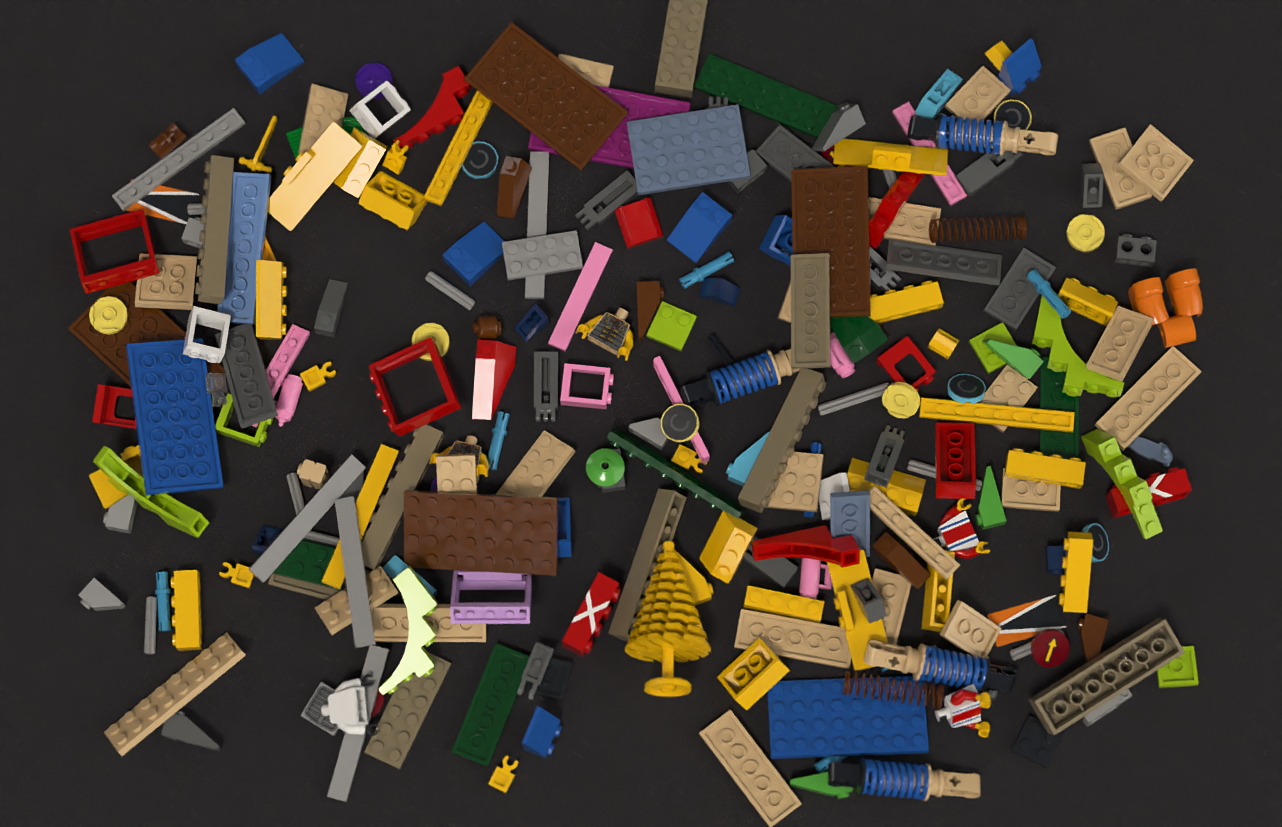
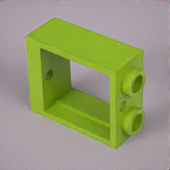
(223, 420)

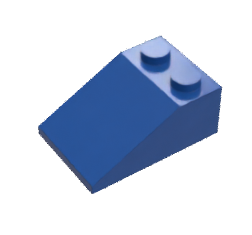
(268, 62)
(1020, 68)
(699, 227)
(778, 239)
(474, 253)
(564, 527)
(541, 733)

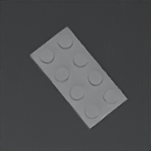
(542, 255)

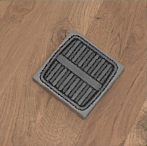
(313, 709)

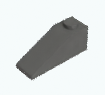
(840, 125)
(330, 308)
(182, 729)

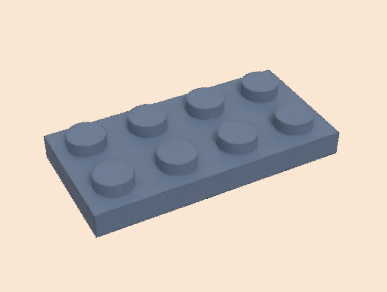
(851, 517)

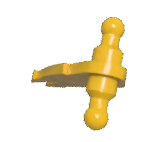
(256, 164)

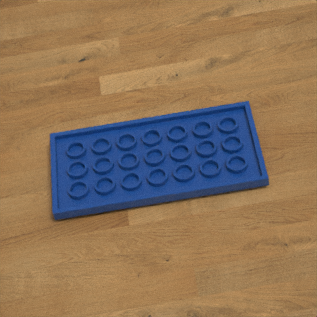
(173, 418)
(820, 721)

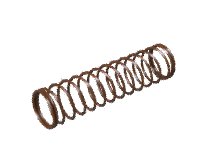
(933, 235)
(939, 693)

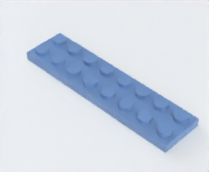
(245, 245)

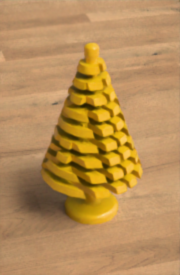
(668, 626)

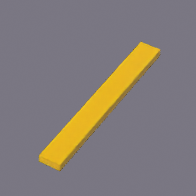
(458, 149)
(997, 415)
(365, 507)

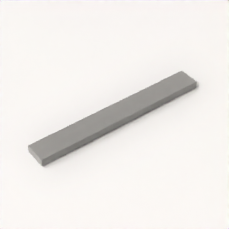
(178, 159)
(537, 214)
(306, 518)
(355, 572)
(353, 743)

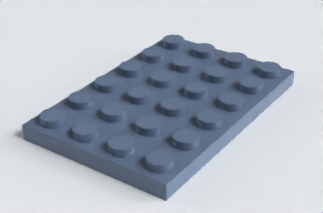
(688, 149)

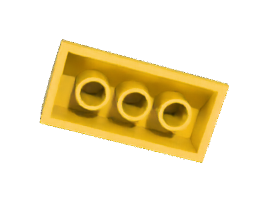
(270, 300)
(902, 488)

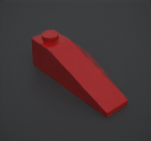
(492, 371)

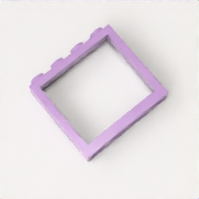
(490, 612)

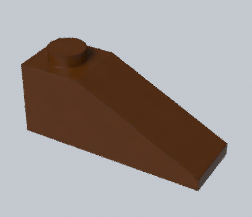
(511, 186)
(647, 304)
(900, 560)
(1091, 635)

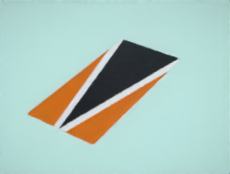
(167, 204)
(1027, 620)

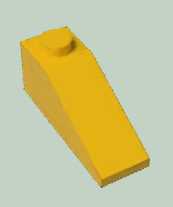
(700, 589)

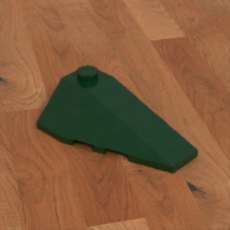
(858, 335)

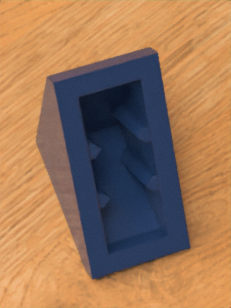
(719, 290)
(532, 323)
(264, 538)

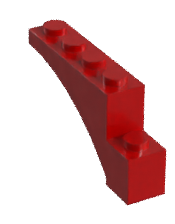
(442, 113)
(892, 205)
(809, 543)

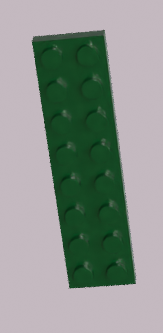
(764, 96)
(668, 469)

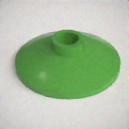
(601, 476)

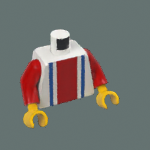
(958, 534)
(964, 709)

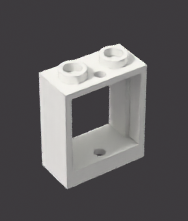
(369, 121)
(210, 319)

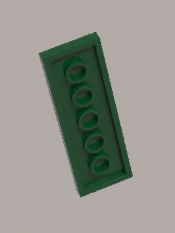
(1051, 398)
(491, 705)

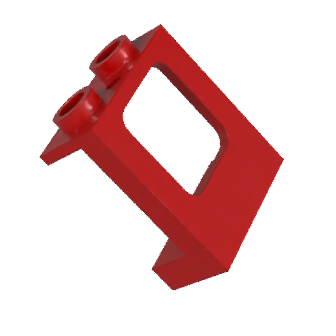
(900, 351)
(105, 406)

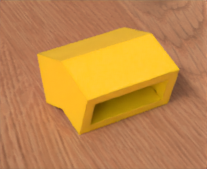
(998, 54)
(943, 343)

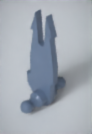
(1152, 450)

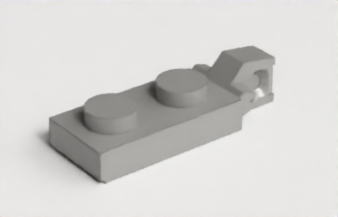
(1106, 708)

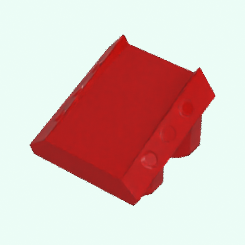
(638, 222)

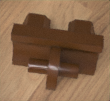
(167, 141)

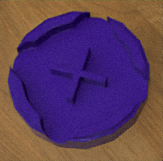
(371, 77)

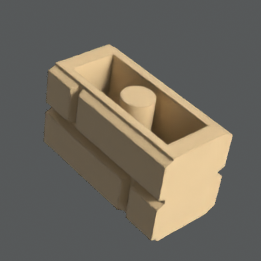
(313, 474)

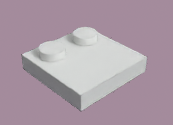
(832, 484)

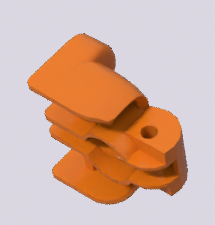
(1184, 297)

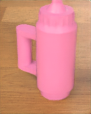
(839, 359)
(288, 398)
(810, 578)

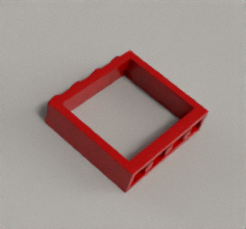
(119, 274)
(401, 358)

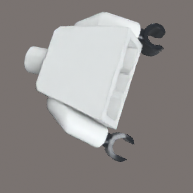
(348, 707)

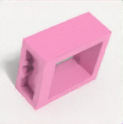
(584, 402)

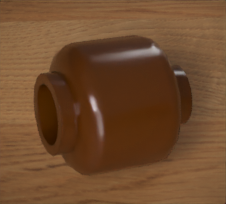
(487, 327)

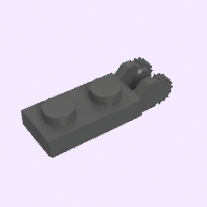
(536, 668)

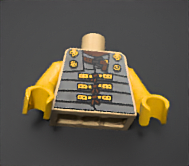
(609, 332)
(467, 447)

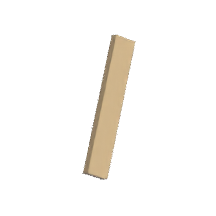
(912, 534)

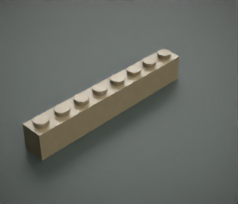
(215, 229)
(781, 440)
(391, 511)
(658, 529)

